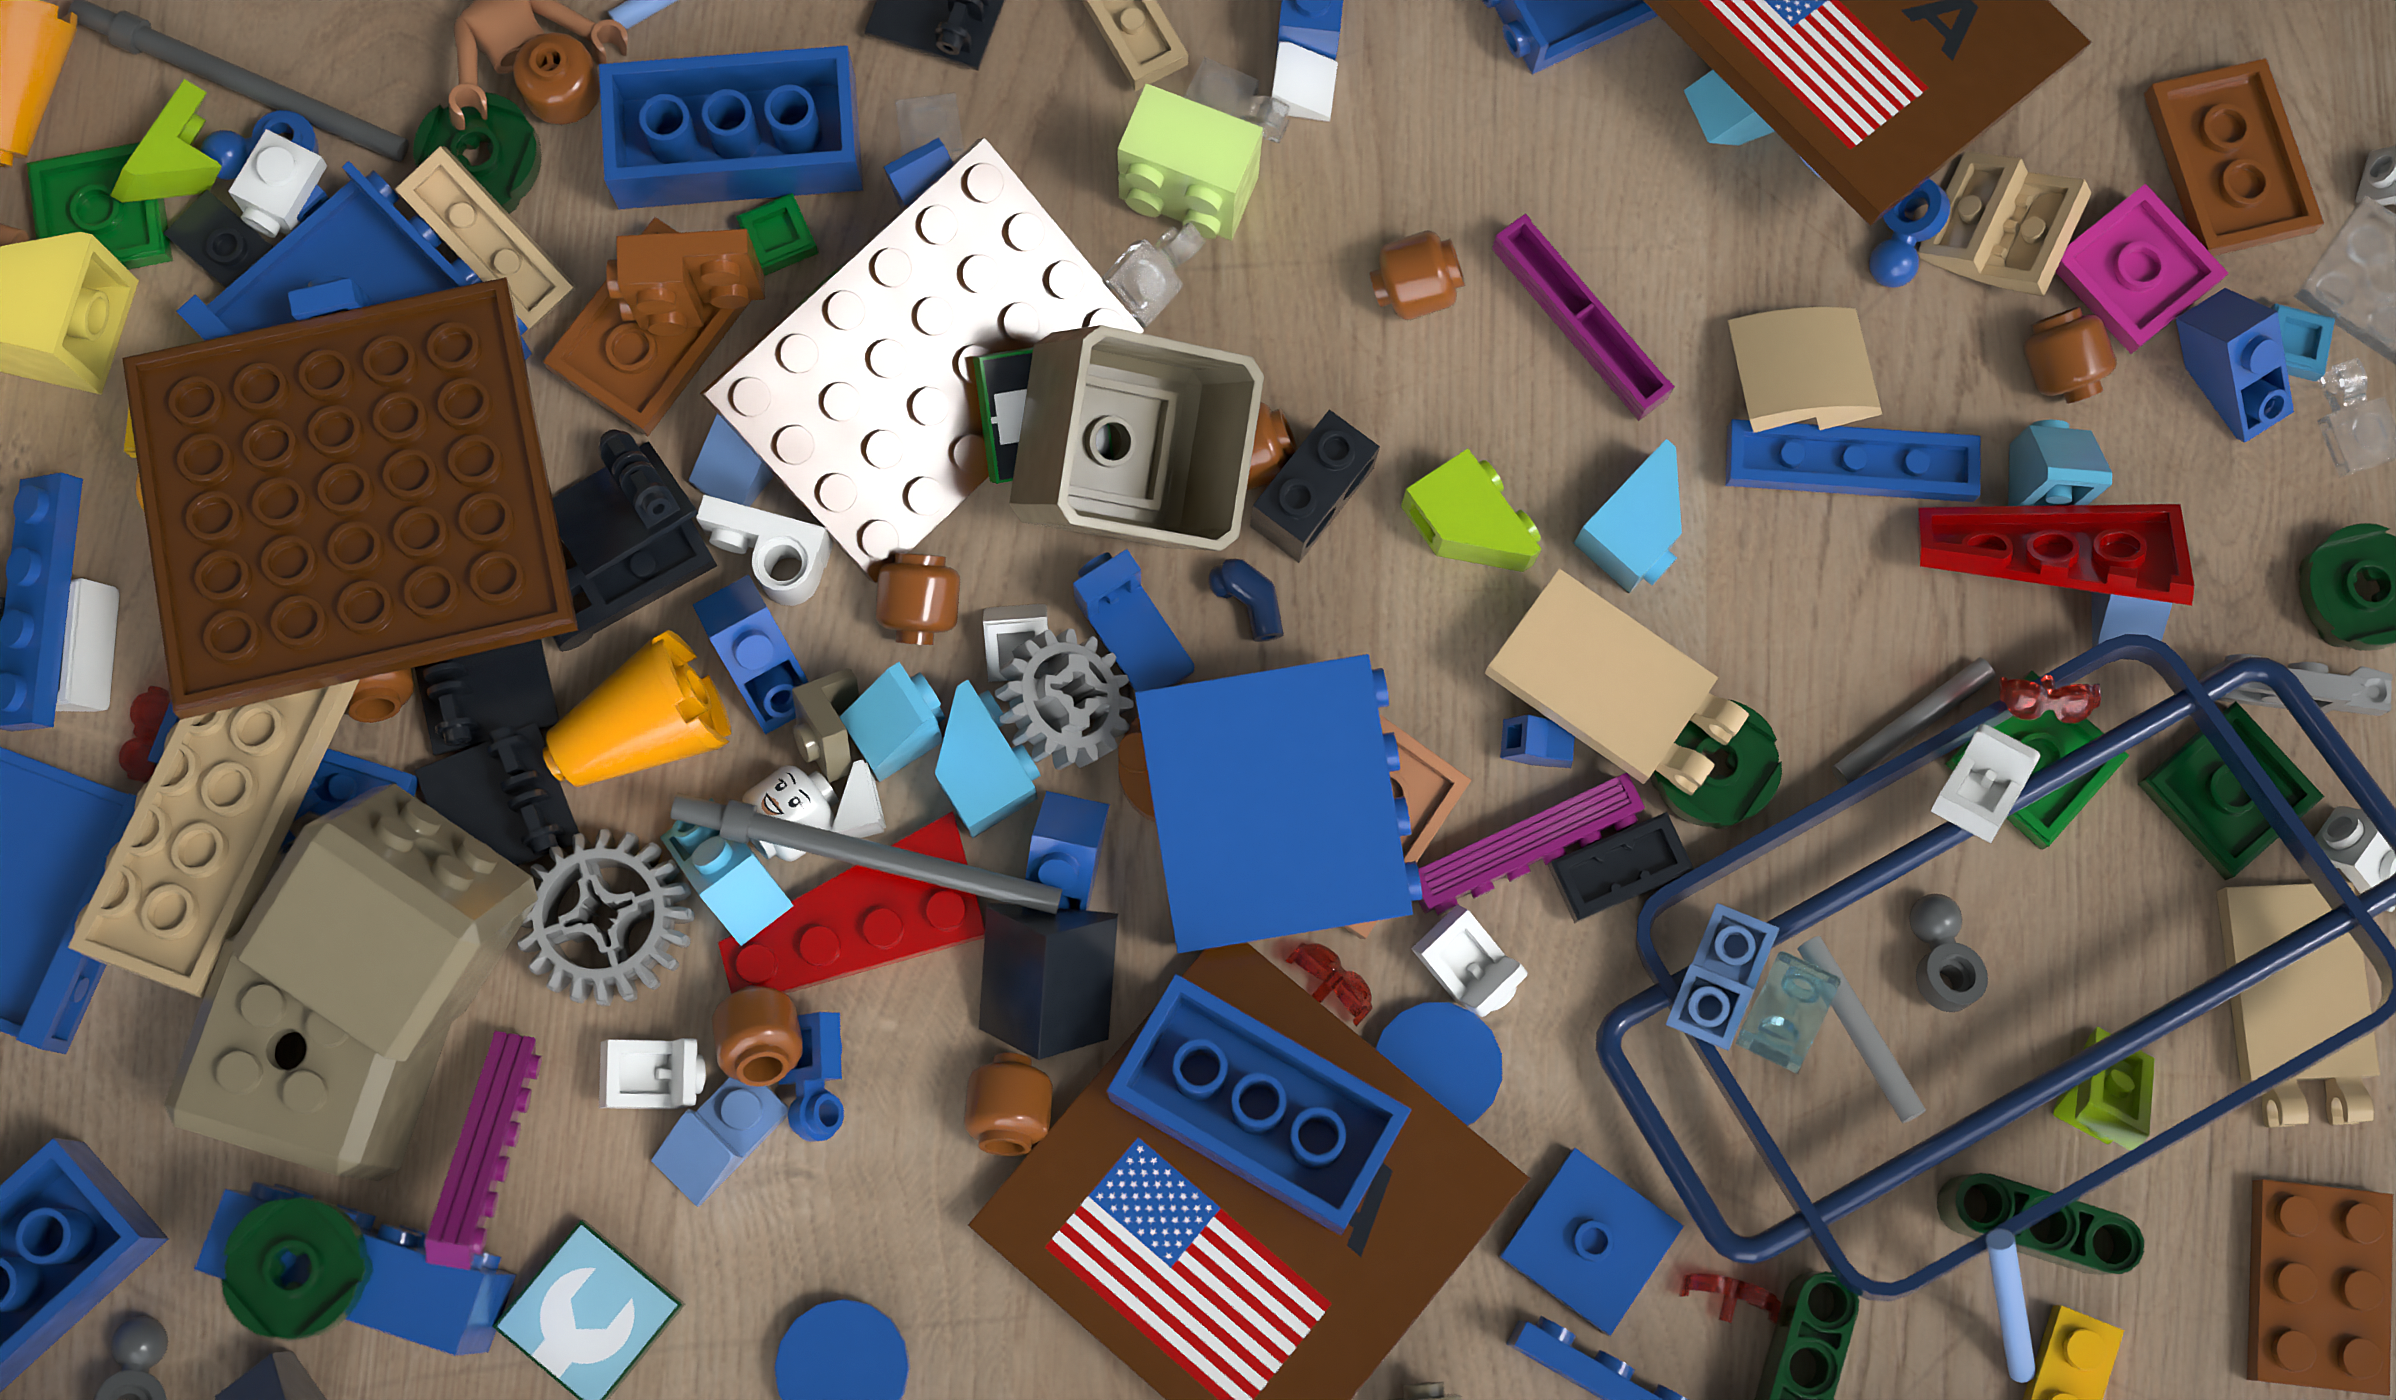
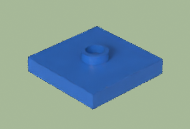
(1591, 1241)

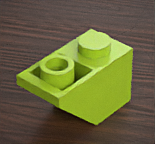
(1468, 518)

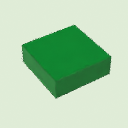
(778, 234)

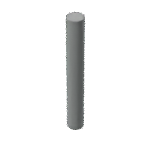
(1913, 721)
(1866, 1036)

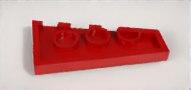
(2081, 547)
(860, 922)

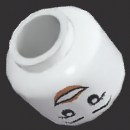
(795, 798)

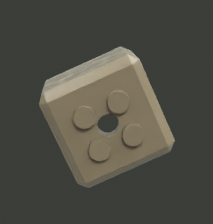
(1183, 429)
(386, 920)
(332, 1113)

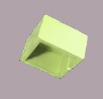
(1188, 162)

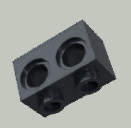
(1314, 485)

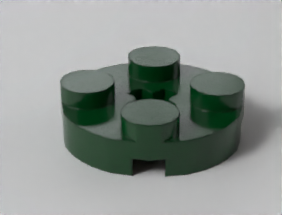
(510, 140)
(2330, 594)
(1724, 800)
(254, 1268)

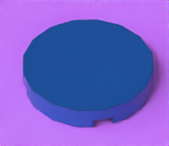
(1446, 1055)
(842, 1354)

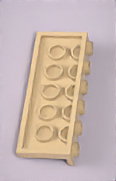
(206, 836)

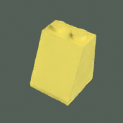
(62, 310)

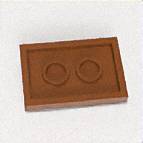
(2233, 157)
(629, 367)
(2320, 1287)

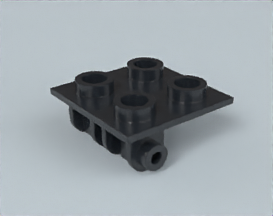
(940, 28)
(620, 505)
(485, 692)
(503, 795)

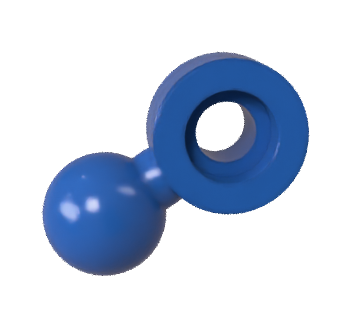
(233, 150)
(1896, 259)

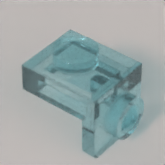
(1789, 1011)

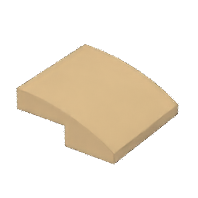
(2006, 223)
(1804, 367)

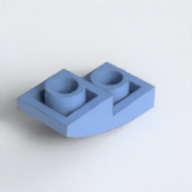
(1722, 976)

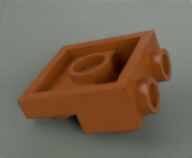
(672, 274)

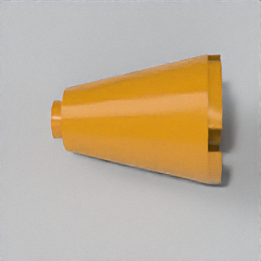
(30, 63)
(639, 717)

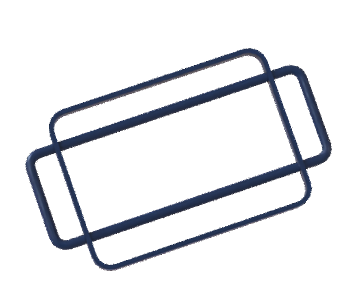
(2191, 698)

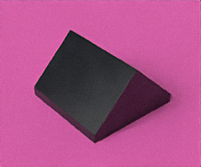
(1047, 978)

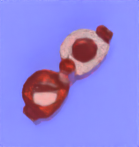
(2031, 700)
(147, 715)
(1347, 985)
(1732, 1290)

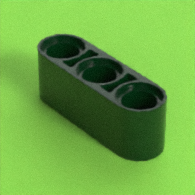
(2070, 1228)
(1799, 1329)

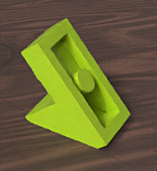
(165, 159)
(2113, 1102)

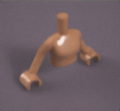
(501, 31)

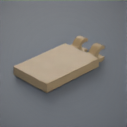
(1613, 684)
(2298, 1004)

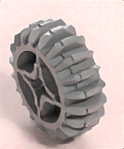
(631, 910)

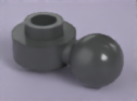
(1937, 921)
(136, 1347)

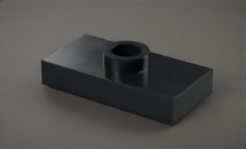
(217, 239)
(1620, 867)

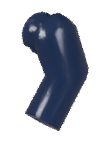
(1254, 590)

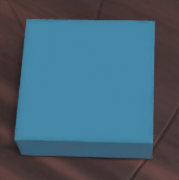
(2305, 341)

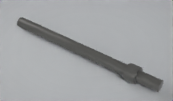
(136, 35)
(741, 822)

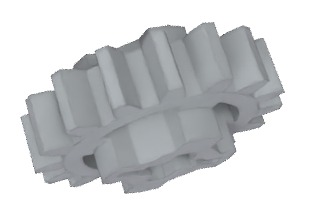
(1060, 703)

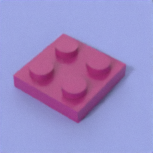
(2139, 268)

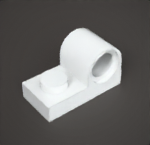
(773, 539)

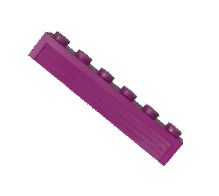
(1582, 317)
(1527, 842)
(481, 1152)

